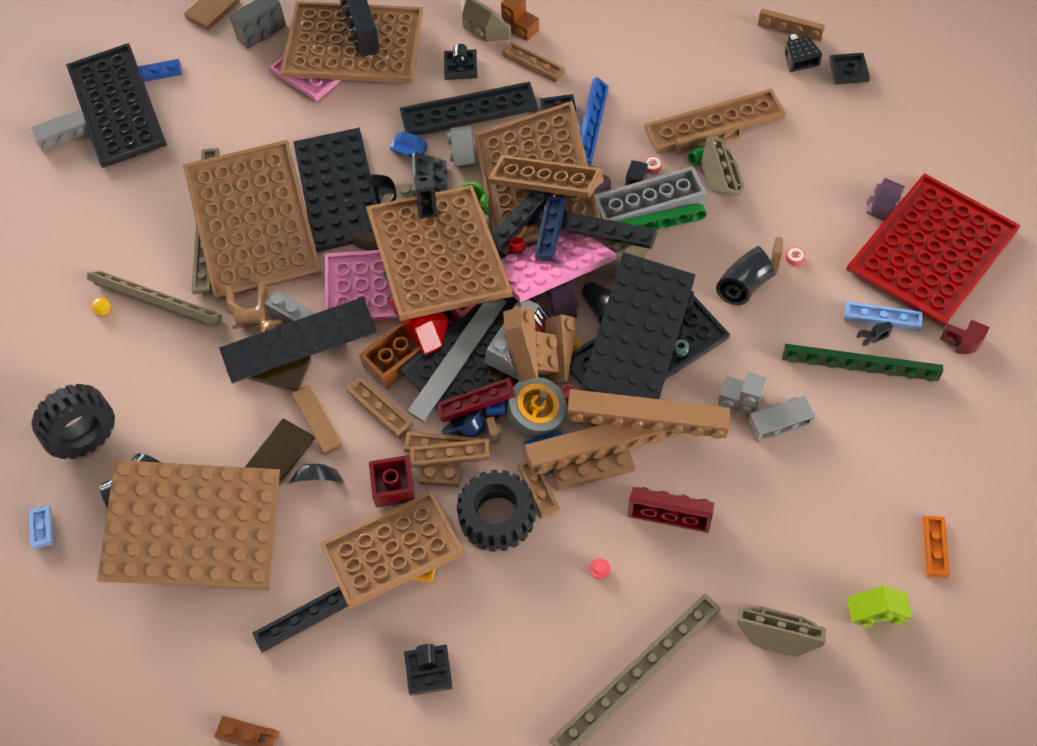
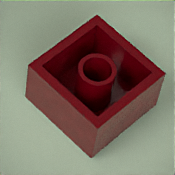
(391, 481)

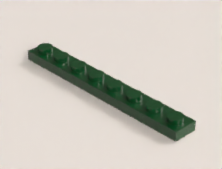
(862, 362)

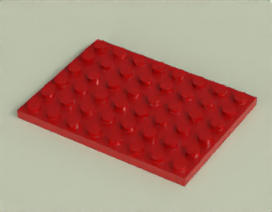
(933, 249)

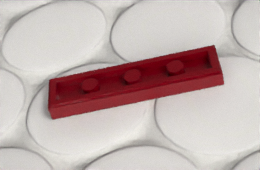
(476, 399)

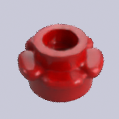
(517, 245)

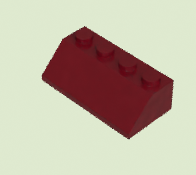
(671, 509)

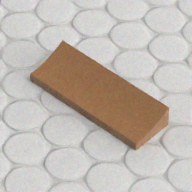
(546, 176)

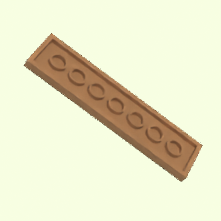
(749, 109)

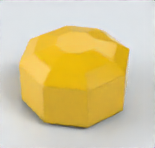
(101, 306)

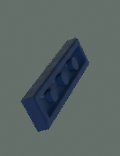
(550, 229)

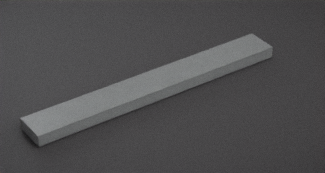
(455, 359)

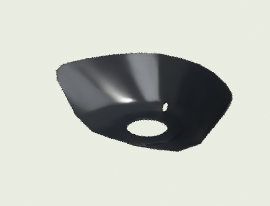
(382, 186)
(316, 472)

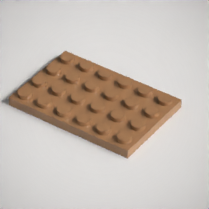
(391, 549)

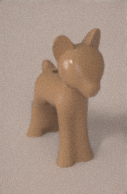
(251, 316)

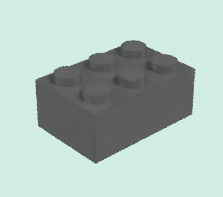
(257, 21)

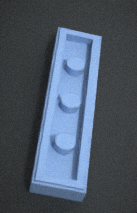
(880, 314)

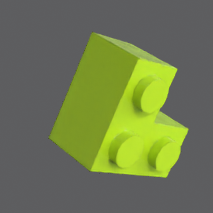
(878, 605)

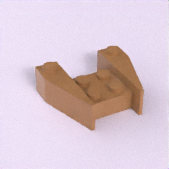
(539, 351)

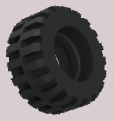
(62, 408)
(496, 486)

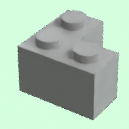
(461, 145)
(741, 394)

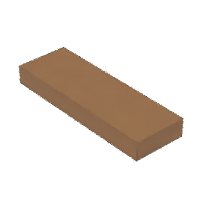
(542, 494)

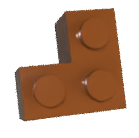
(521, 22)

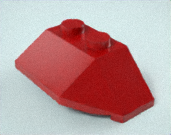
(426, 330)

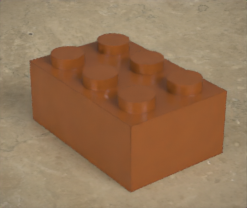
(389, 355)

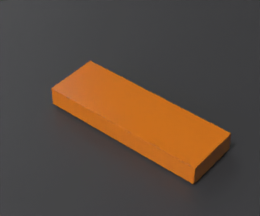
(935, 547)

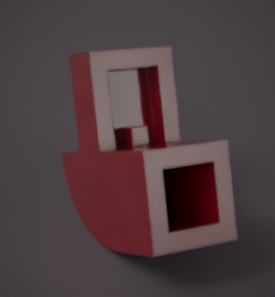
(967, 341)

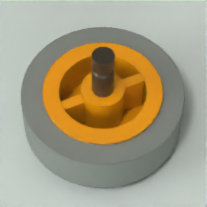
(536, 408)

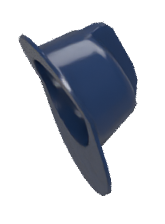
(467, 426)

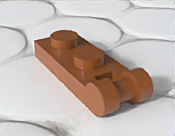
(244, 733)

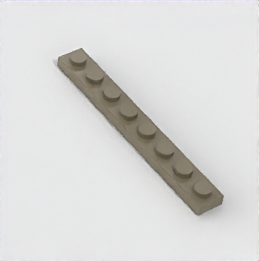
(158, 298)

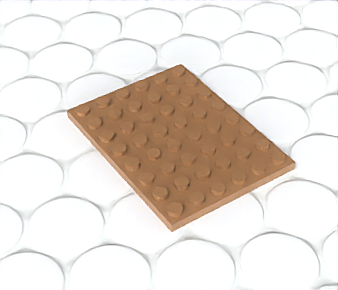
(323, 47)
(540, 136)
(251, 218)
(438, 259)
(189, 525)

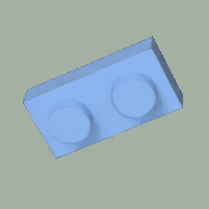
(41, 527)

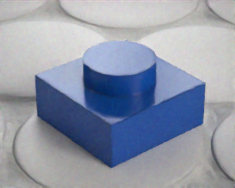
(497, 409)

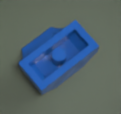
(408, 143)

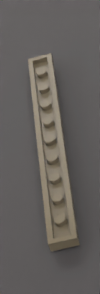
(200, 277)
(636, 673)

